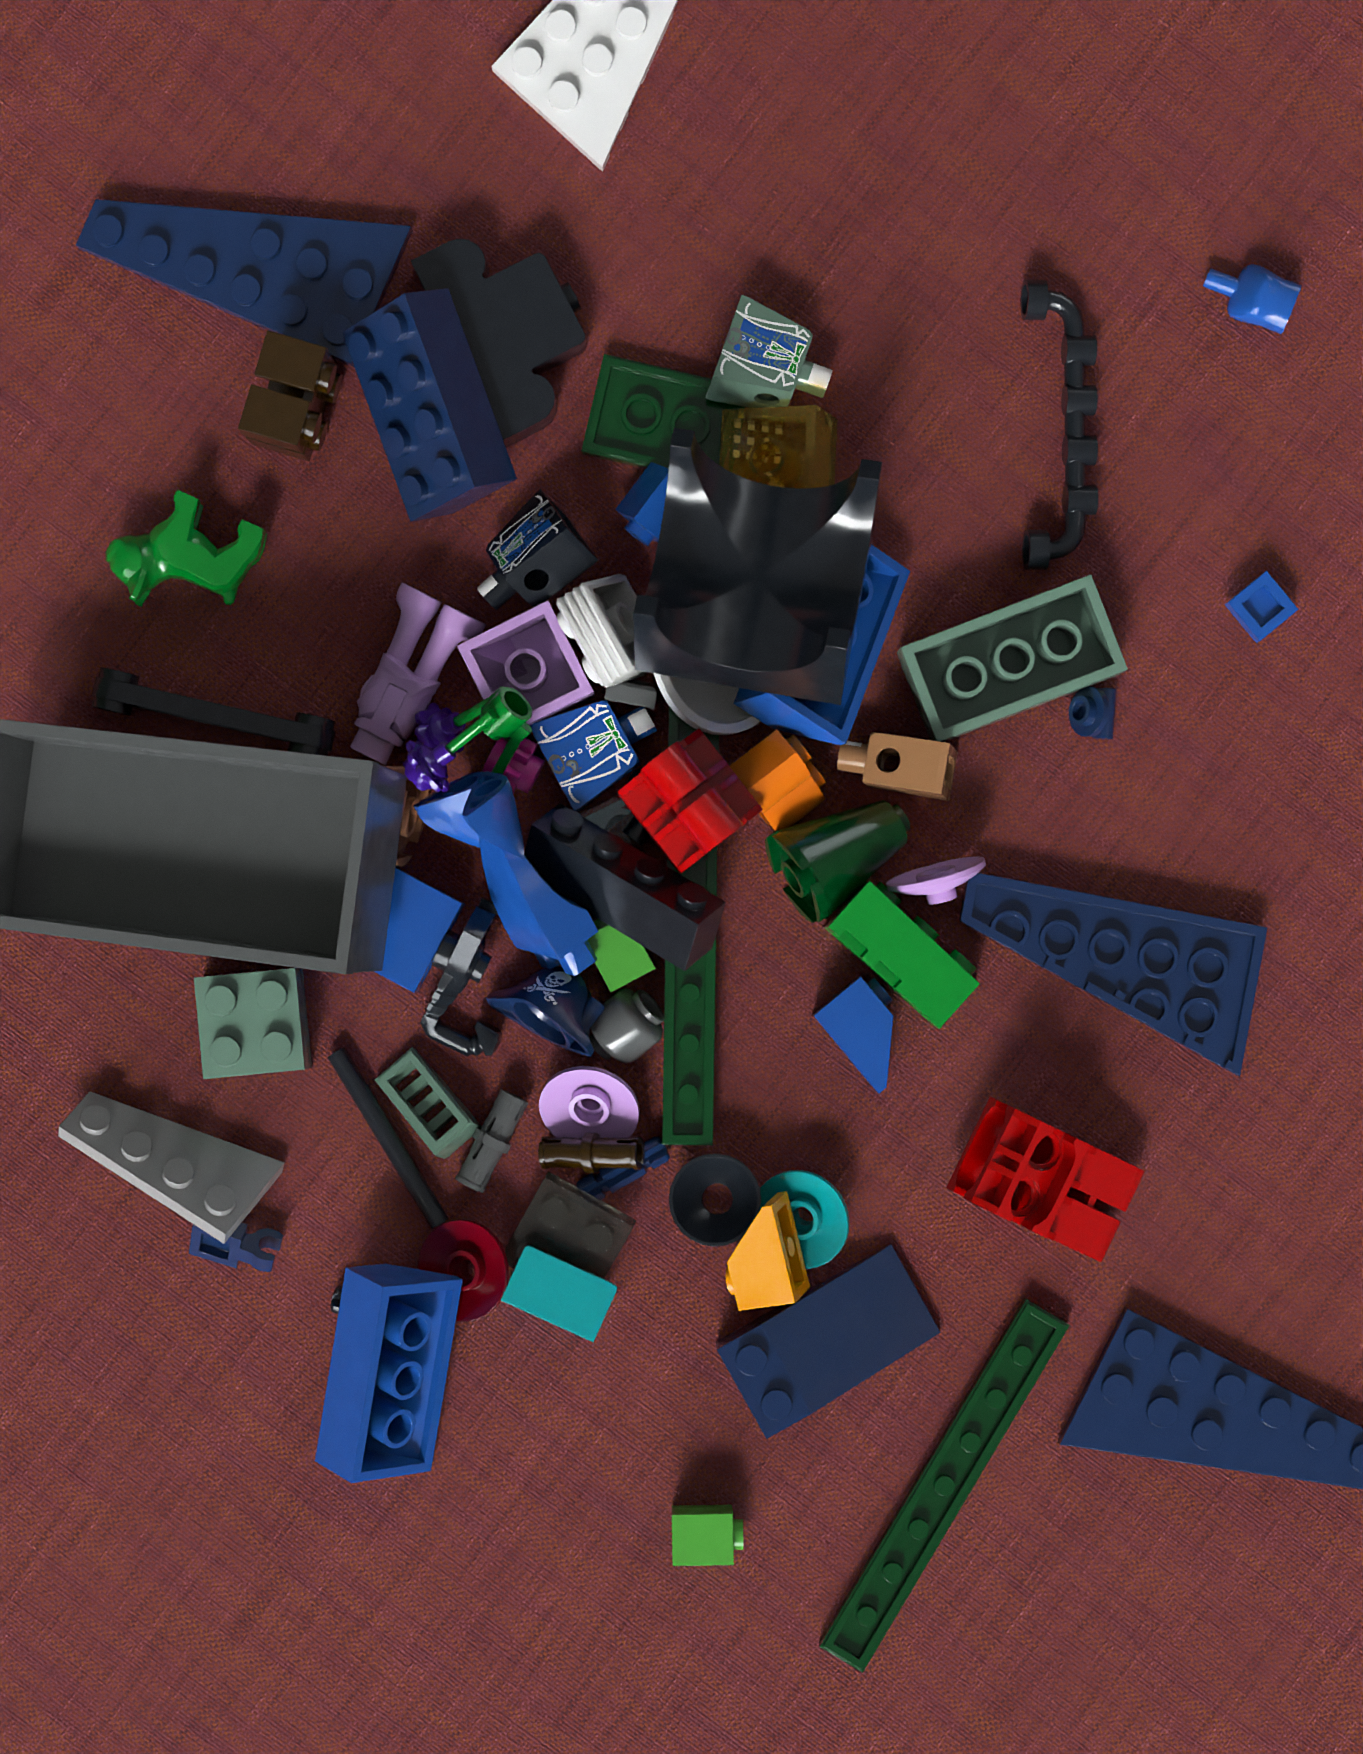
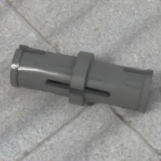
(491, 1140)

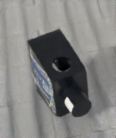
(535, 554)

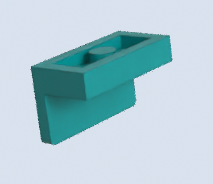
(559, 1293)

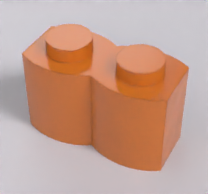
(780, 780)

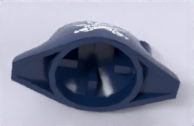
(552, 1007)

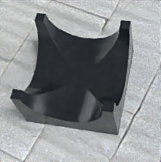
(756, 578)

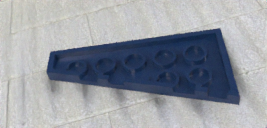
(267, 269)
(1156, 964)
(1191, 1406)

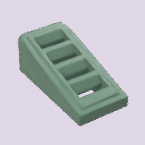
(453, 1138)

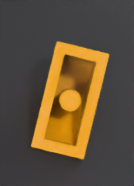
(768, 1261)

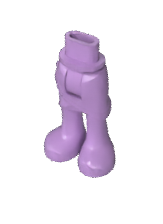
(394, 691)

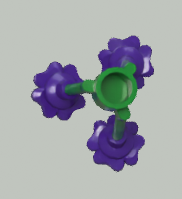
(442, 735)

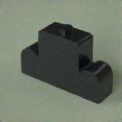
(515, 328)

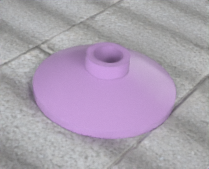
(937, 880)
(571, 1114)

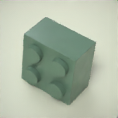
(252, 1023)

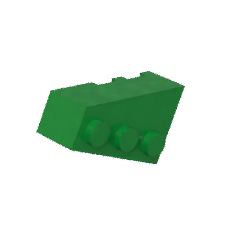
(903, 953)

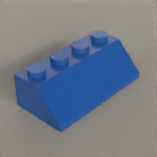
(828, 721)
(387, 1371)

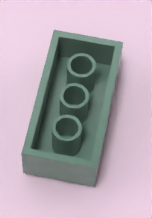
(1011, 660)

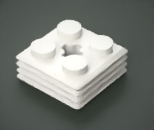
(603, 625)

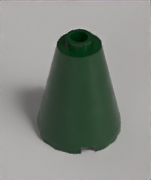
(835, 854)

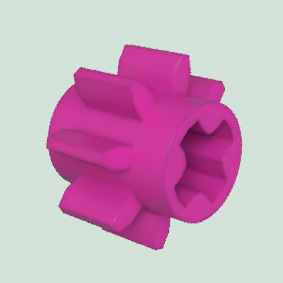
(523, 767)

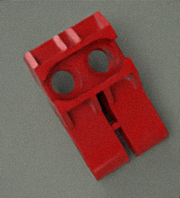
(689, 800)
(1024, 1175)

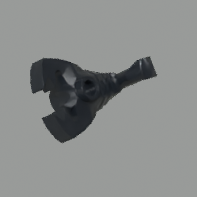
(462, 959)

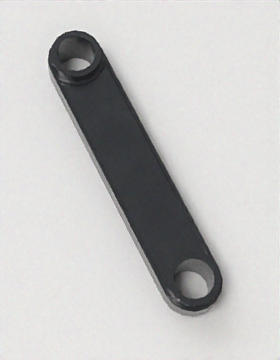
(120, 692)

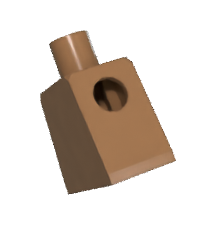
(924, 765)

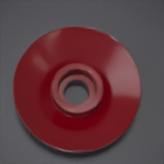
(450, 1250)

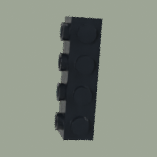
(624, 886)

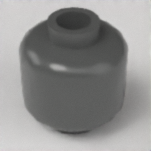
(627, 1026)

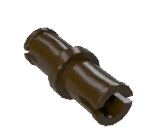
(591, 1152)

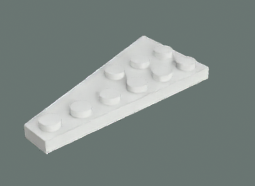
(585, 66)

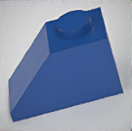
(861, 1027)

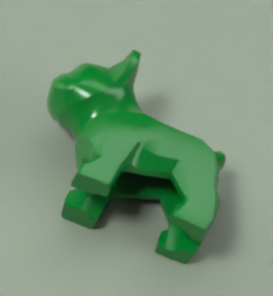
(183, 552)

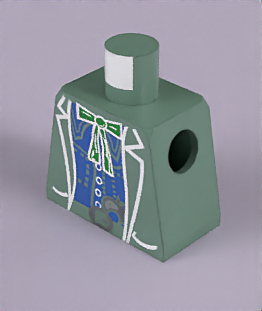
(765, 360)

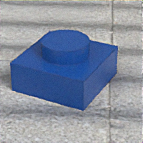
(1261, 607)

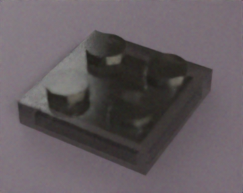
(571, 1227)

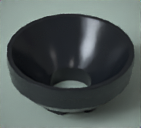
(688, 1205)

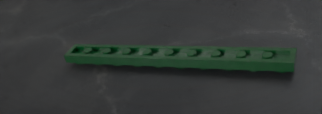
(690, 1016)

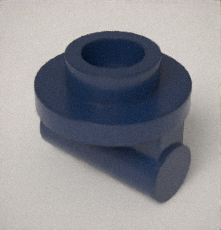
(1093, 712)

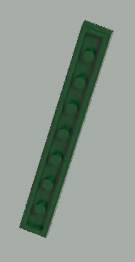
(943, 1485)

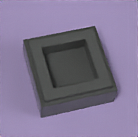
(634, 692)

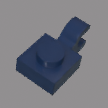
(238, 1247)

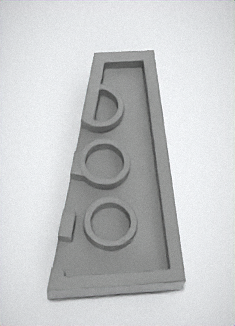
(178, 1166)

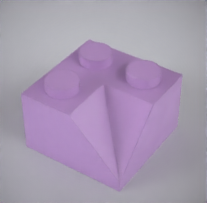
(533, 659)

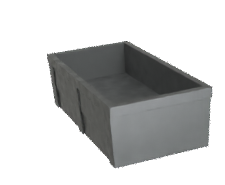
(197, 846)

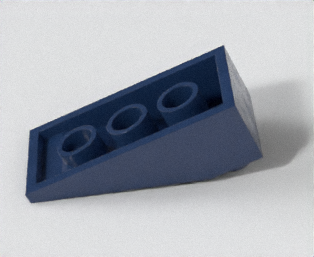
(827, 1340)

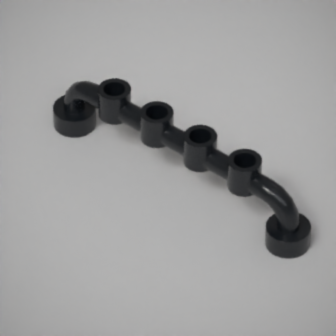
(1076, 402)

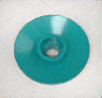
(829, 1229)

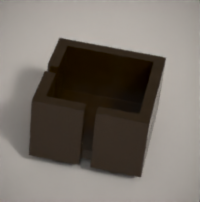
(292, 407)

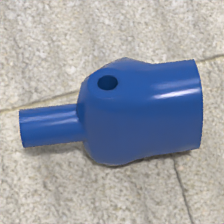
(1256, 296)

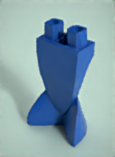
(535, 916)

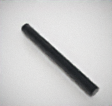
(388, 1137)

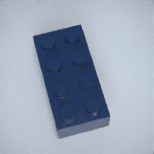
(429, 404)

